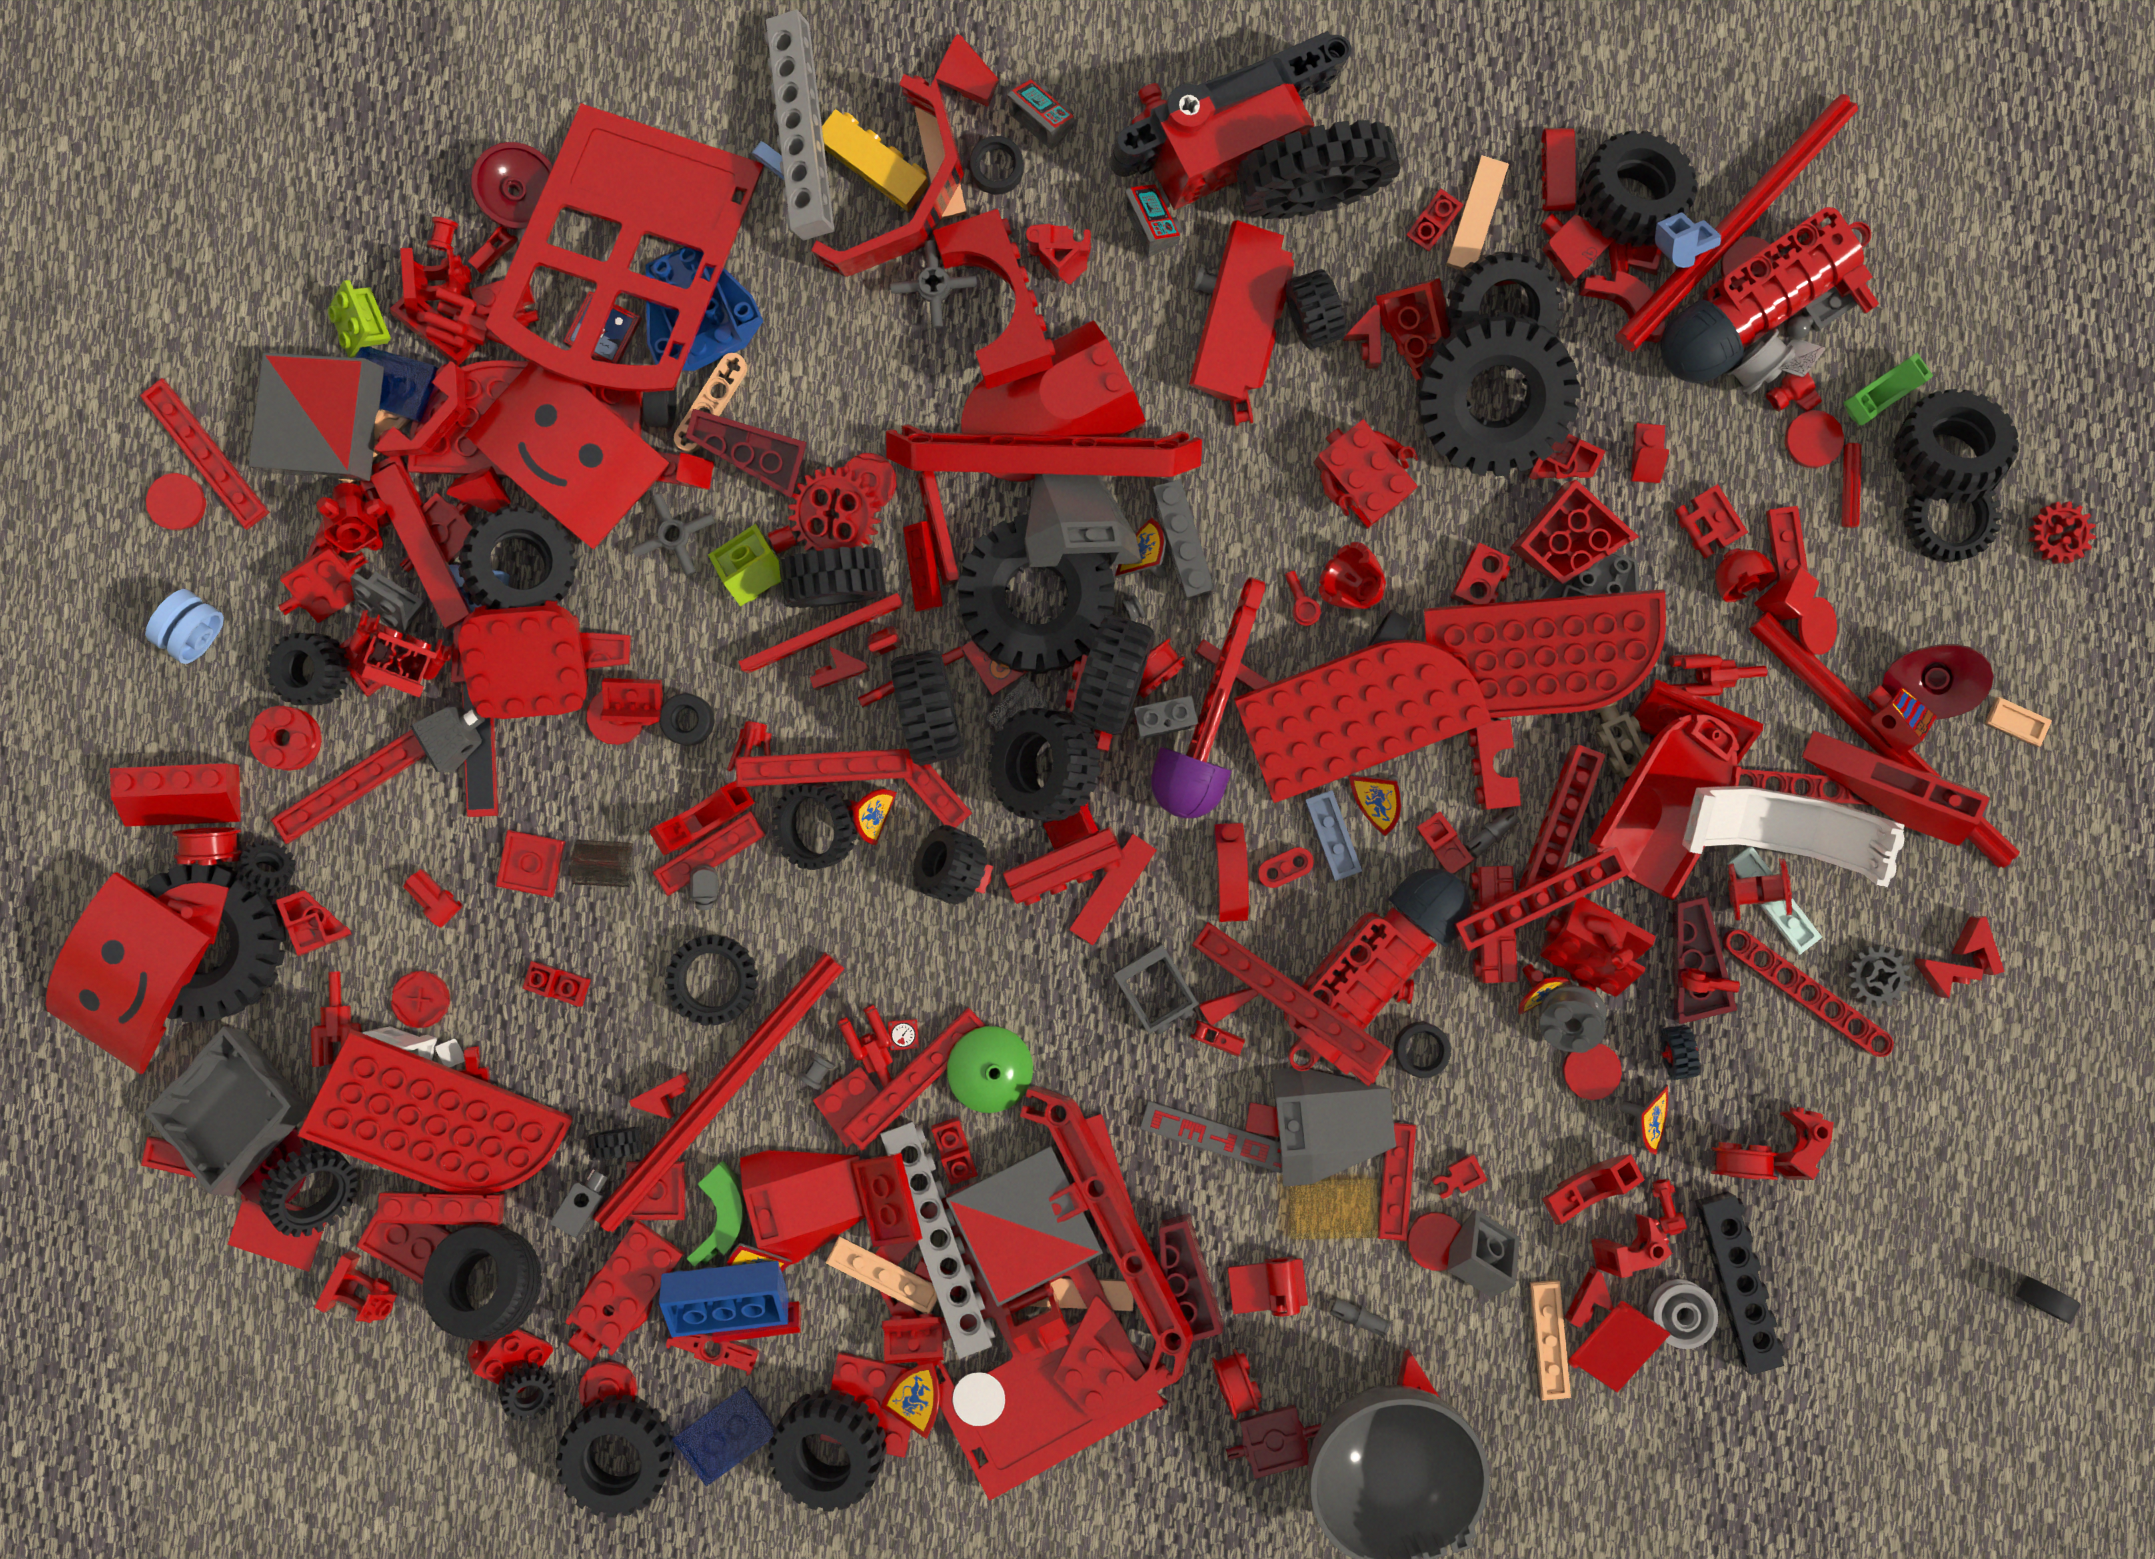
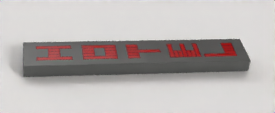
(1212, 1136)

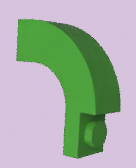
(1887, 389)
(727, 1195)

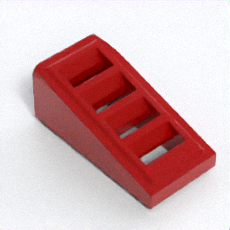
(884, 641)
(1220, 1007)

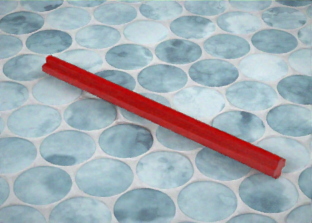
(1738, 221)
(1858, 717)
(718, 1092)

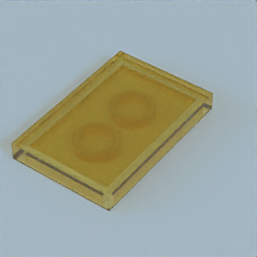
(1334, 1209)

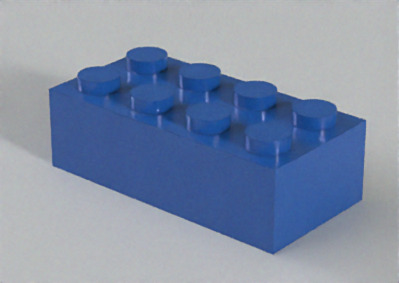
(724, 1298)

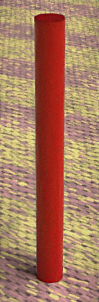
(888, 688)

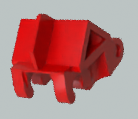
(1059, 250)
(1039, 1333)

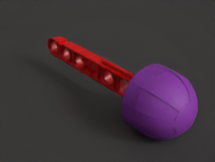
(1188, 783)

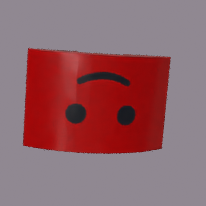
(567, 452)
(124, 970)

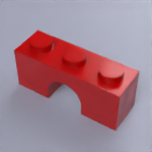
(1493, 789)

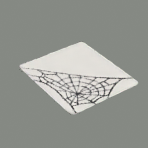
(1805, 357)

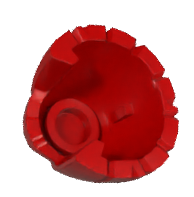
(1353, 578)

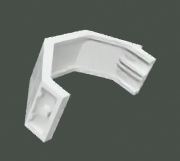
(1795, 826)

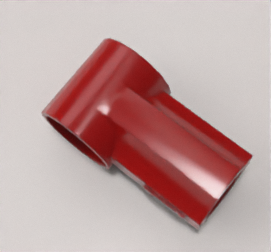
(437, 903)

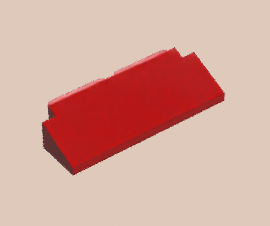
(1243, 313)

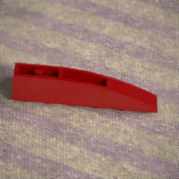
(1899, 790)

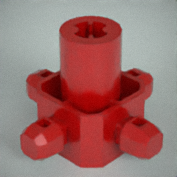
(349, 520)

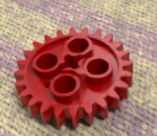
(809, 508)

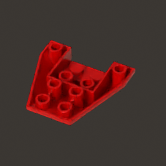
(799, 1199)

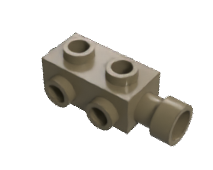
(1627, 741)

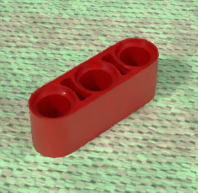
(1559, 168)

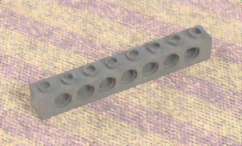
(799, 125)
(965, 1341)

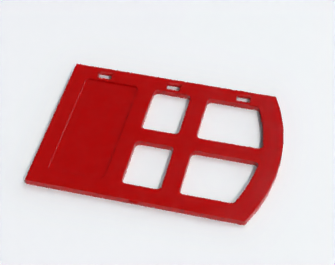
(648, 186)
(1038, 1417)

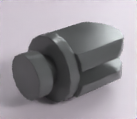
(703, 886)

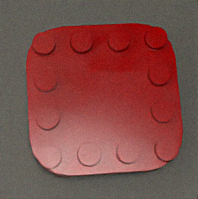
(523, 661)

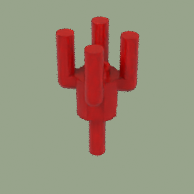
(466, 322)
(1713, 673)
(334, 1024)
(870, 1047)

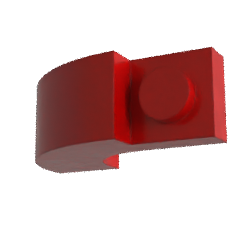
(1623, 290)
(1231, 872)
(1591, 1185)

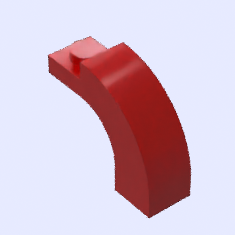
(702, 818)

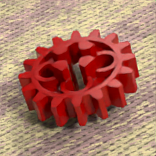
(2064, 517)

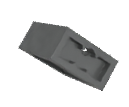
(1175, 713)
(1162, 1023)

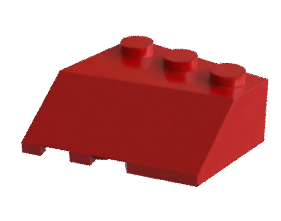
(1571, 534)

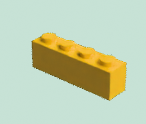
(873, 161)

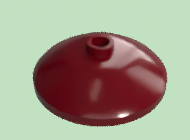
(506, 167)

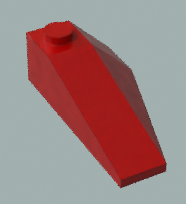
(1415, 320)

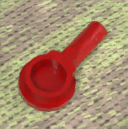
(1305, 610)
(1696, 981)

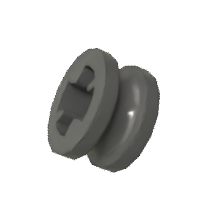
(1133, 608)

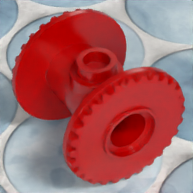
(1760, 889)

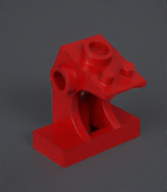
(416, 278)
(1802, 1159)
(1624, 1260)
(343, 1285)

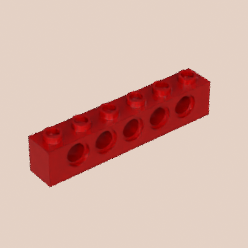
(1563, 814)
(1540, 897)

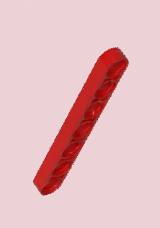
(1815, 785)
(1820, 999)

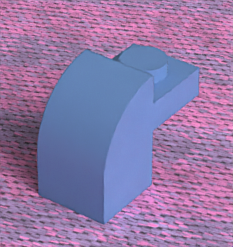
(1684, 240)

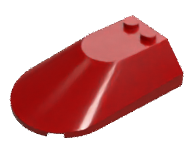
(1077, 397)
(1657, 799)

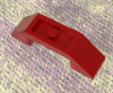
(451, 382)

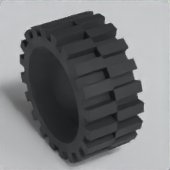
(832, 577)

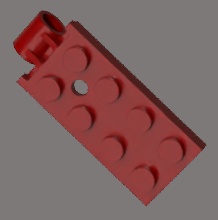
(627, 1284)

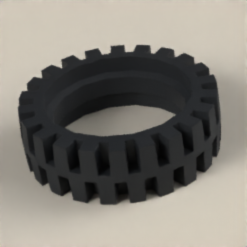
(787, 826)

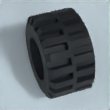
(1315, 309)
(287, 669)
(949, 864)

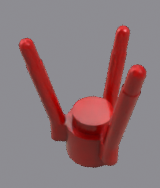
(751, 736)

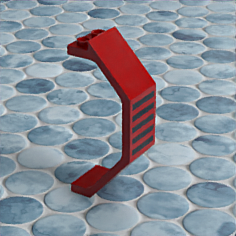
(927, 217)

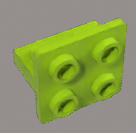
(357, 319)

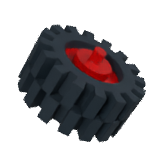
(1679, 1052)

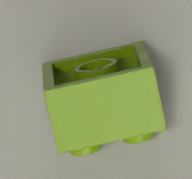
(747, 565)

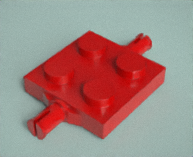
(448, 526)
(321, 583)

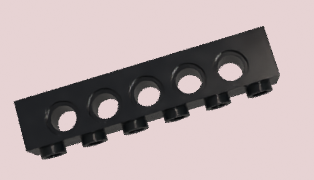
(1769, 1351)

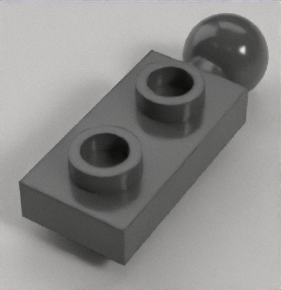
(1820, 313)

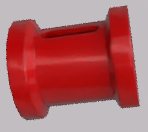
(442, 234)

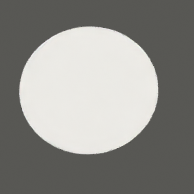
(978, 1399)

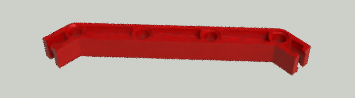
(1043, 454)
(1117, 1227)

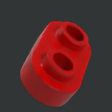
(1285, 868)

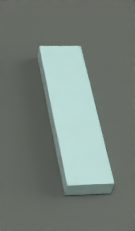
(1794, 928)

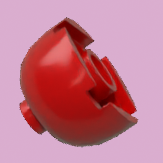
(1743, 572)

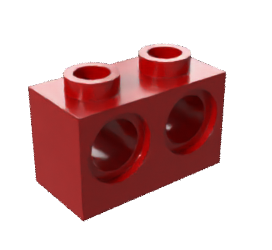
(1475, 575)

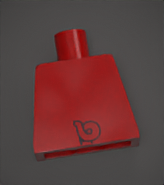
(1573, 245)

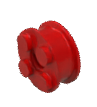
(1161, 663)
(267, 733)
(207, 845)
(1747, 1164)
(1235, 1384)

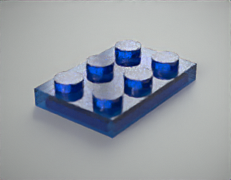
(404, 385)
(725, 1435)

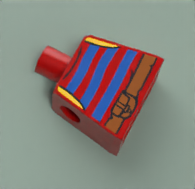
(1900, 718)

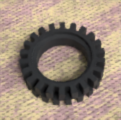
(1950, 552)
(677, 980)
(298, 1167)

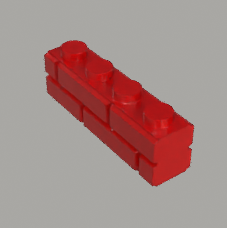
(1064, 865)
(1498, 957)
(440, 1208)

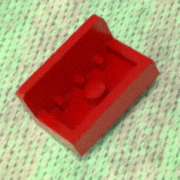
(631, 700)
(913, 1339)

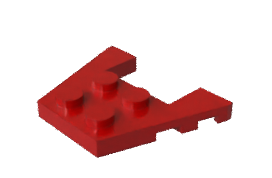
(1095, 1375)

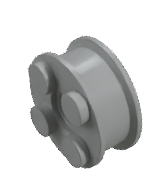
(1762, 361)
(1701, 1317)

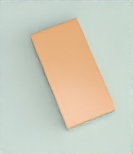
(2018, 722)

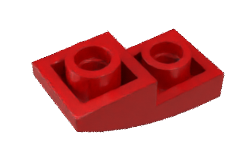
(1434, 220)
(556, 983)
(954, 1150)

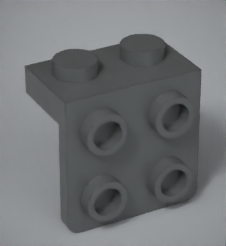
(387, 599)

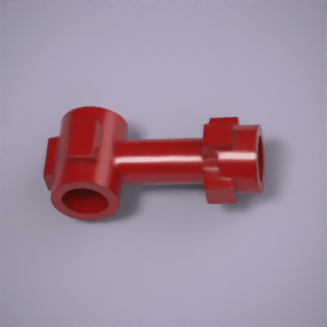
(1671, 1221)

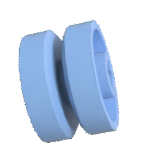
(184, 626)

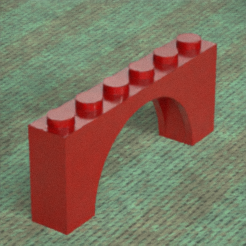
(985, 244)

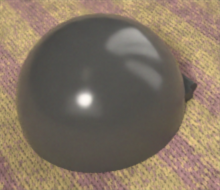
(1397, 1476)

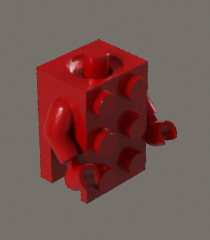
(1364, 472)
(395, 660)
(1596, 946)

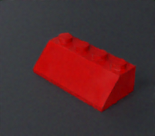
(176, 794)

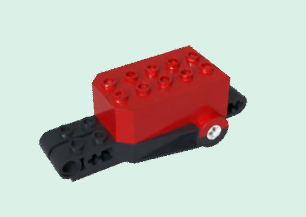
(1215, 125)

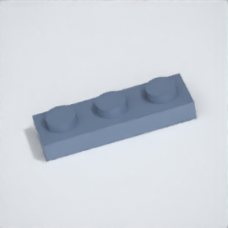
(1333, 835)

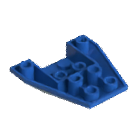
(727, 323)

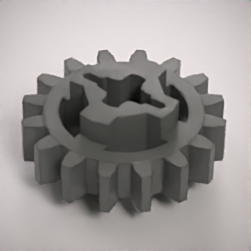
(1888, 984)

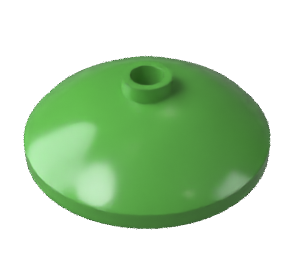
(974, 1058)

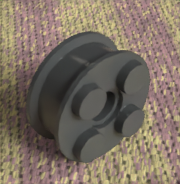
(1568, 1033)

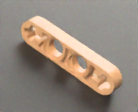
(705, 399)

